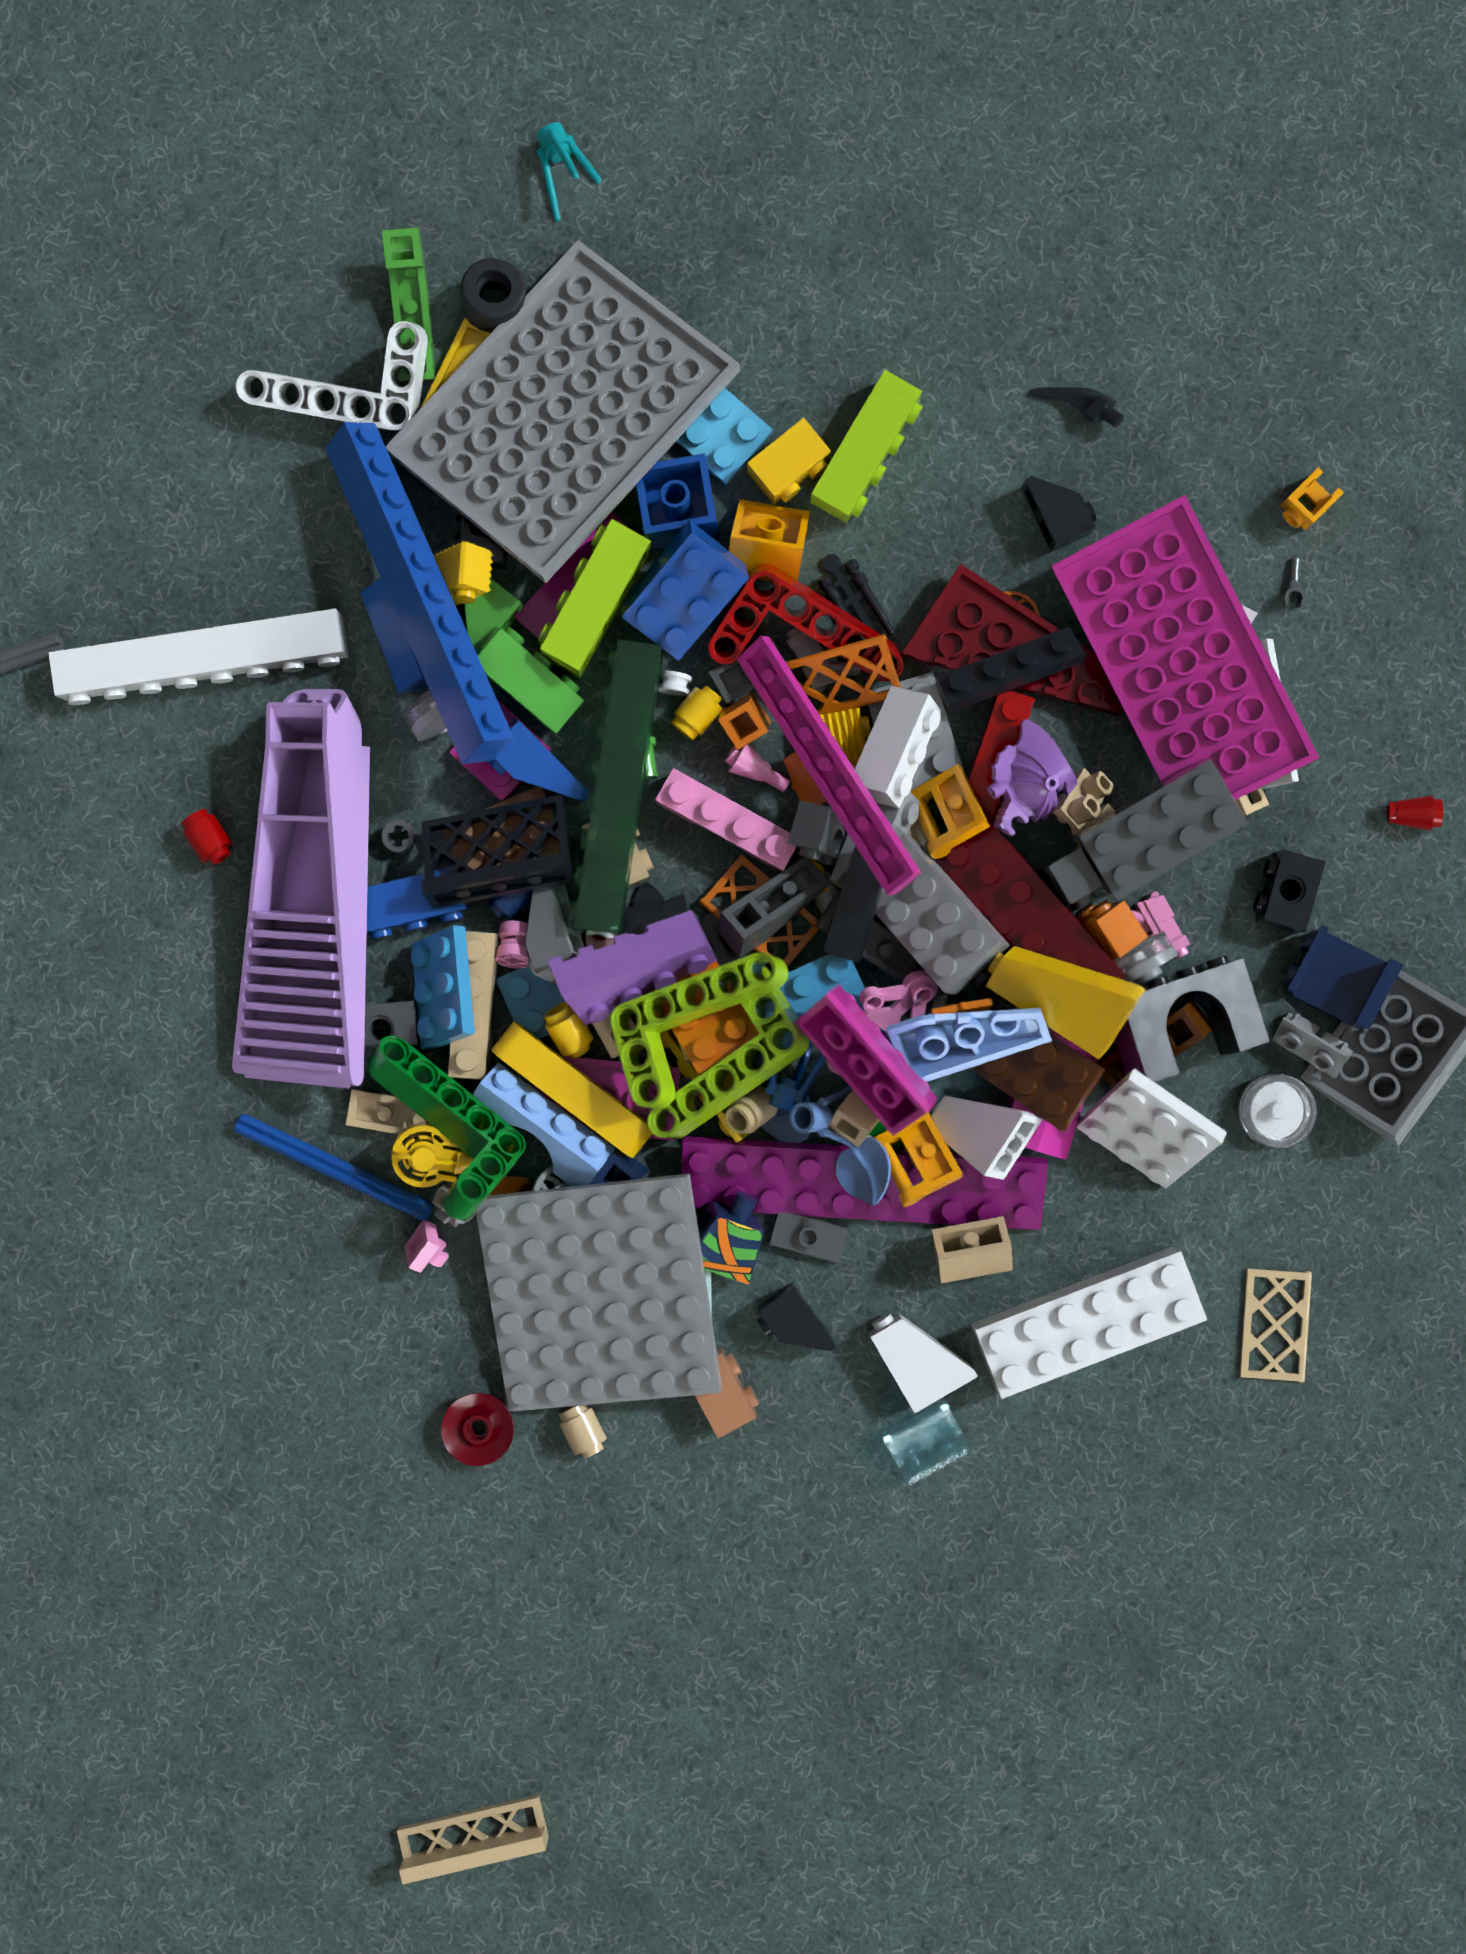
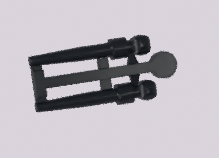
(832, 564)

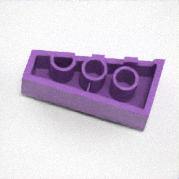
(632, 966)

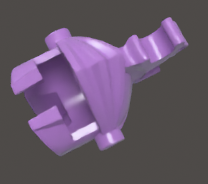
(1029, 777)

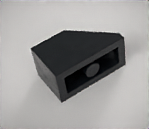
(1059, 512)
(793, 1320)

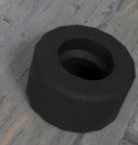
(487, 275)

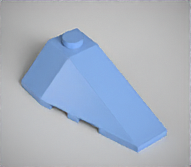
(957, 1041)

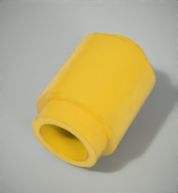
(697, 712)
(567, 1030)

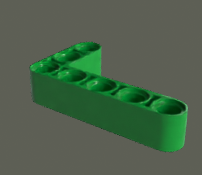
(456, 1115)

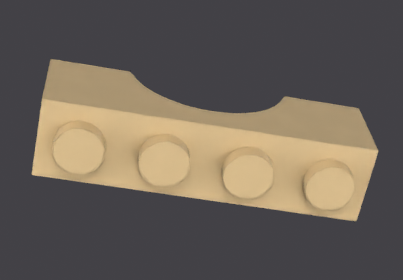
(473, 1054)

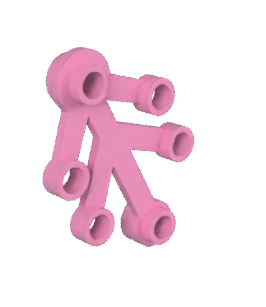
(913, 994)

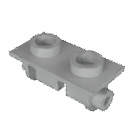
(1300, 1038)

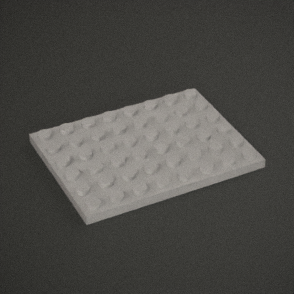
(562, 410)

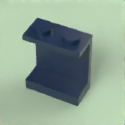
(1341, 979)

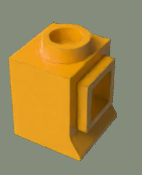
(1296, 514)

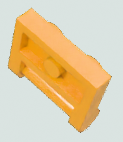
(957, 806)
(928, 1155)

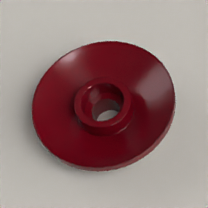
(474, 1447)

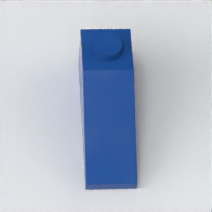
(531, 762)

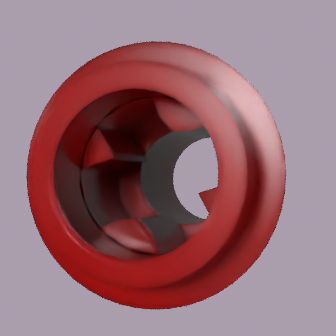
(1416, 812)

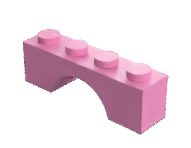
(726, 819)

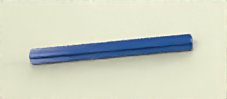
(334, 1167)

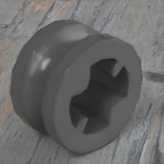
(391, 828)

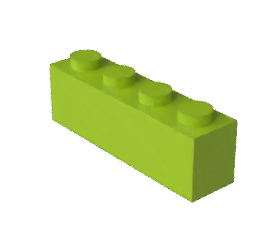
(866, 446)

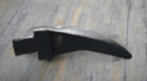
(1090, 402)

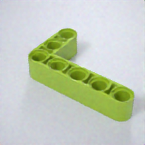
(682, 1010)
(739, 1064)

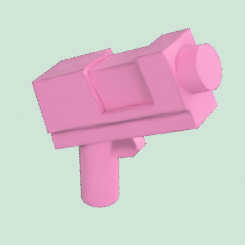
(1156, 917)

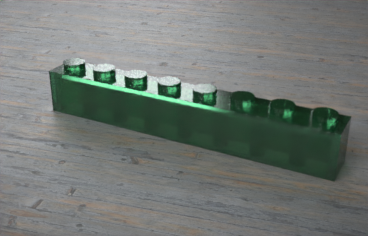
(618, 789)

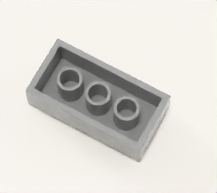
(940, 924)

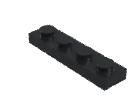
(1010, 669)

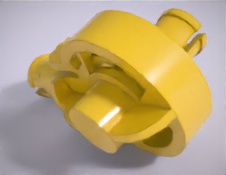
(426, 1157)

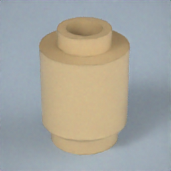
(750, 1111)
(582, 1430)

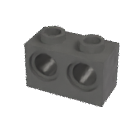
(1072, 879)

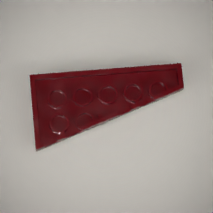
(980, 620)
(1021, 902)

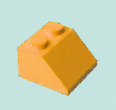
(769, 536)

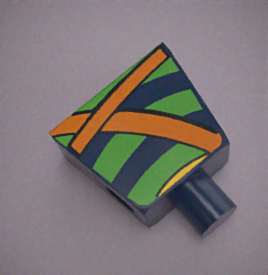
(731, 1237)

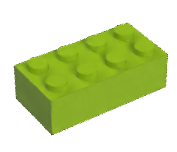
(595, 599)

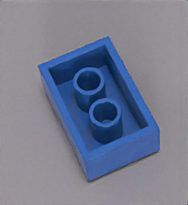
(684, 590)

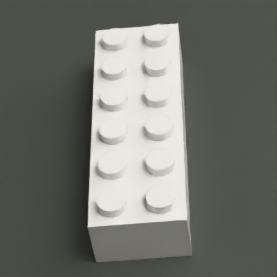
(1088, 1322)

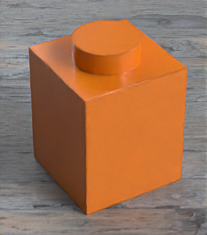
(744, 720)

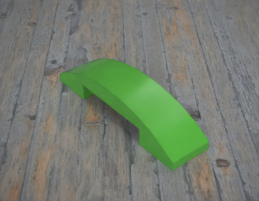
(409, 291)

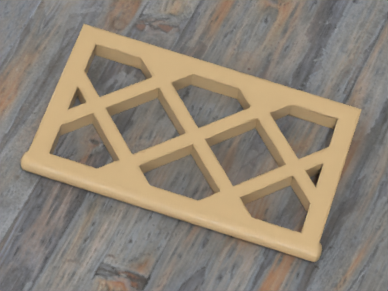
(1252, 1304)

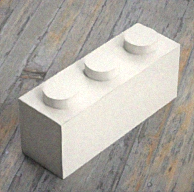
(897, 744)

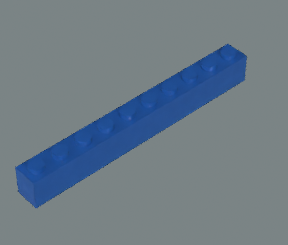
(418, 593)

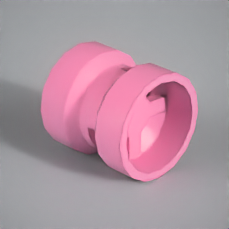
(513, 948)

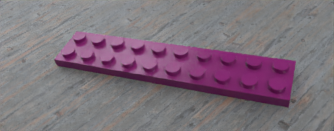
(805, 1183)

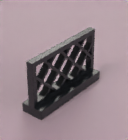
(495, 879)

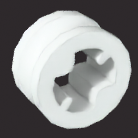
(674, 683)

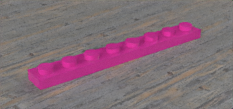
(828, 766)

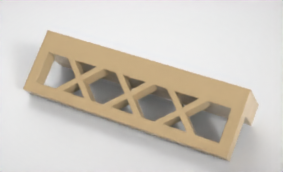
(476, 1852)

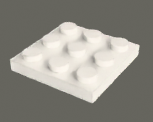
(1151, 1129)

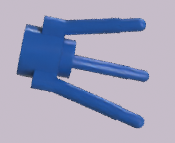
(791, 1092)

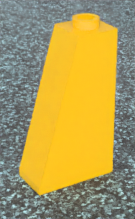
(1073, 999)

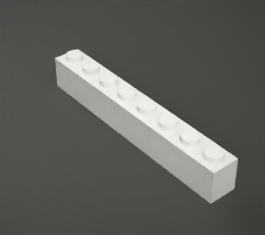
(199, 655)

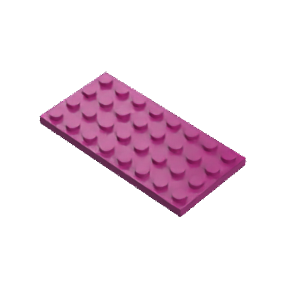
(1183, 652)

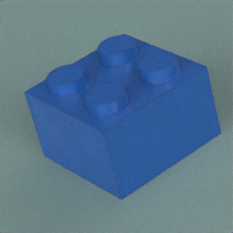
(673, 495)

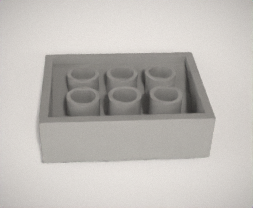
(1398, 1060)

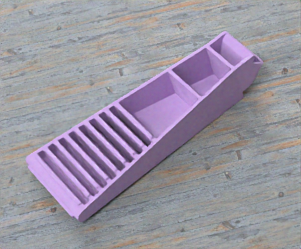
(308, 899)

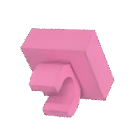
(425, 1247)

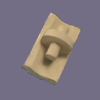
(1084, 800)

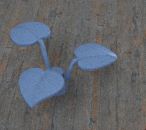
(861, 1170)

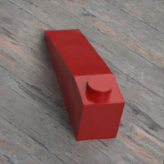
(1000, 730)

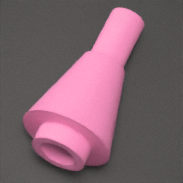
(750, 764)

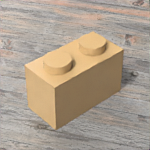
(972, 1249)

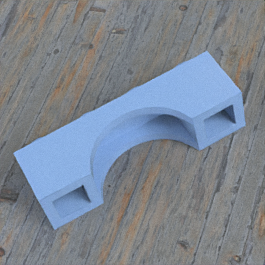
(574, 1148)

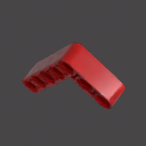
(803, 619)

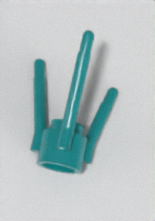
(558, 147)

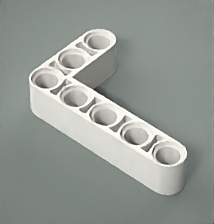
(346, 397)

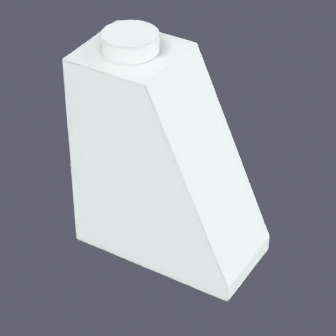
(985, 1133)
(918, 1361)

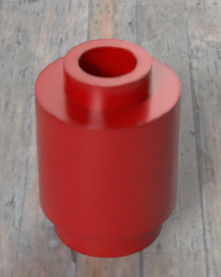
(207, 837)

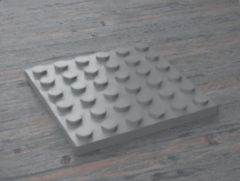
(599, 1293)

